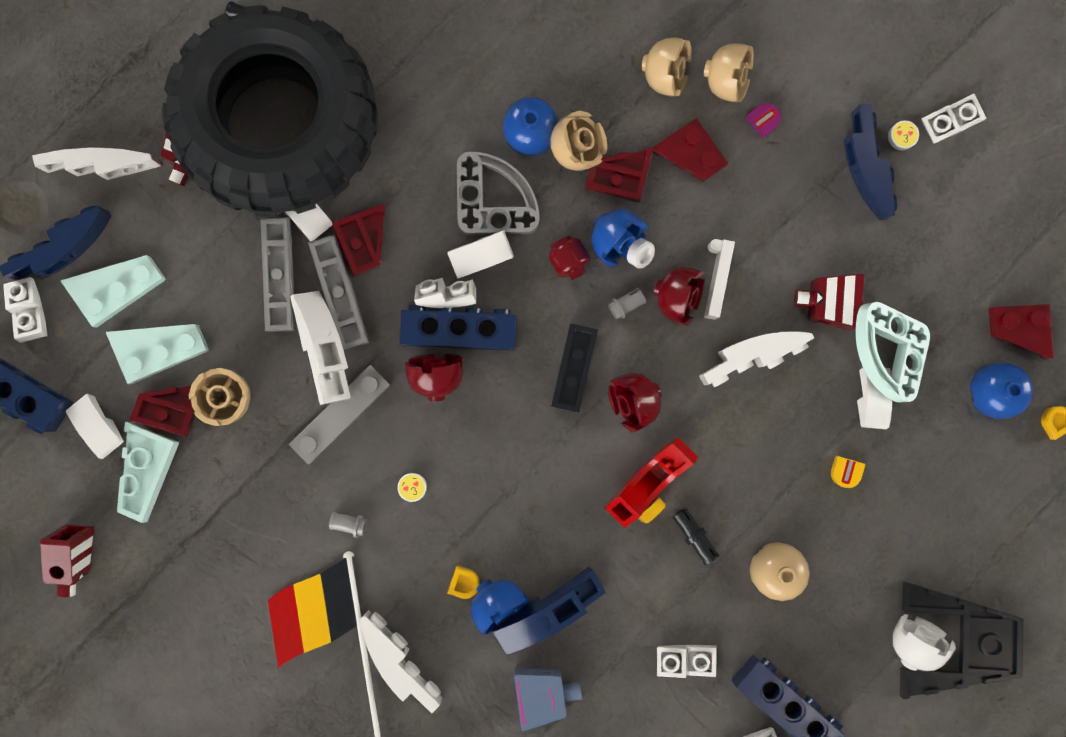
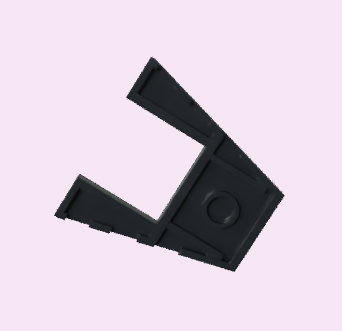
(988, 644)

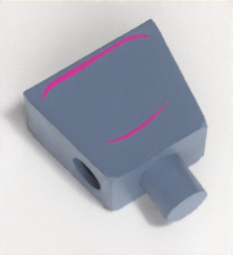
(542, 696)

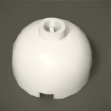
(921, 644)

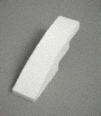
(106, 162)

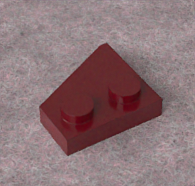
(692, 151)
(362, 238)

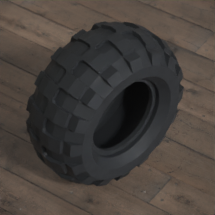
(259, 48)

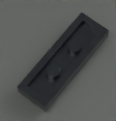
(574, 368)

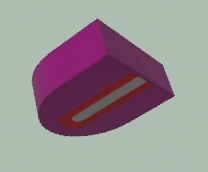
(764, 119)

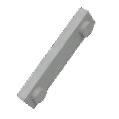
(277, 274)
(339, 291)
(339, 415)

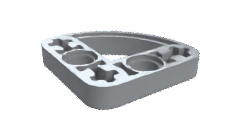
(485, 214)

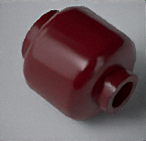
(569, 257)

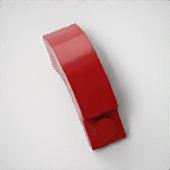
(649, 481)

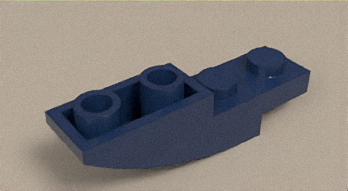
(871, 175)
(66, 244)
(550, 615)

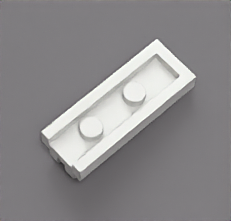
(724, 253)

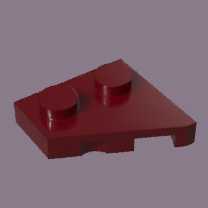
(621, 175)
(1024, 327)
(165, 410)

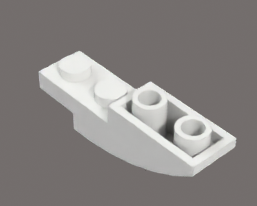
(323, 346)
(763, 349)
(388, 656)

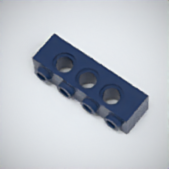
(413, 333)
(50, 405)
(751, 681)

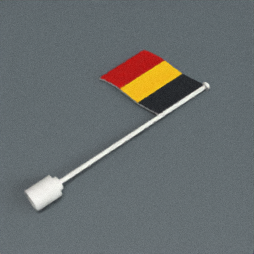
(317, 614)

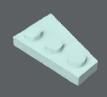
(113, 288)
(155, 349)
(145, 469)

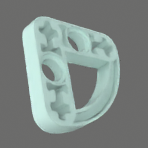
(908, 344)

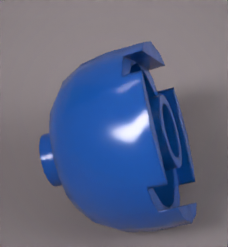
(529, 126)
(615, 234)
(1001, 390)
(496, 603)

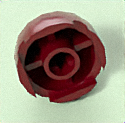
(679, 294)
(434, 376)
(635, 399)

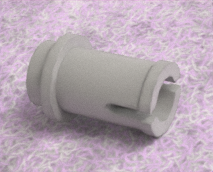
(626, 303)
(348, 524)

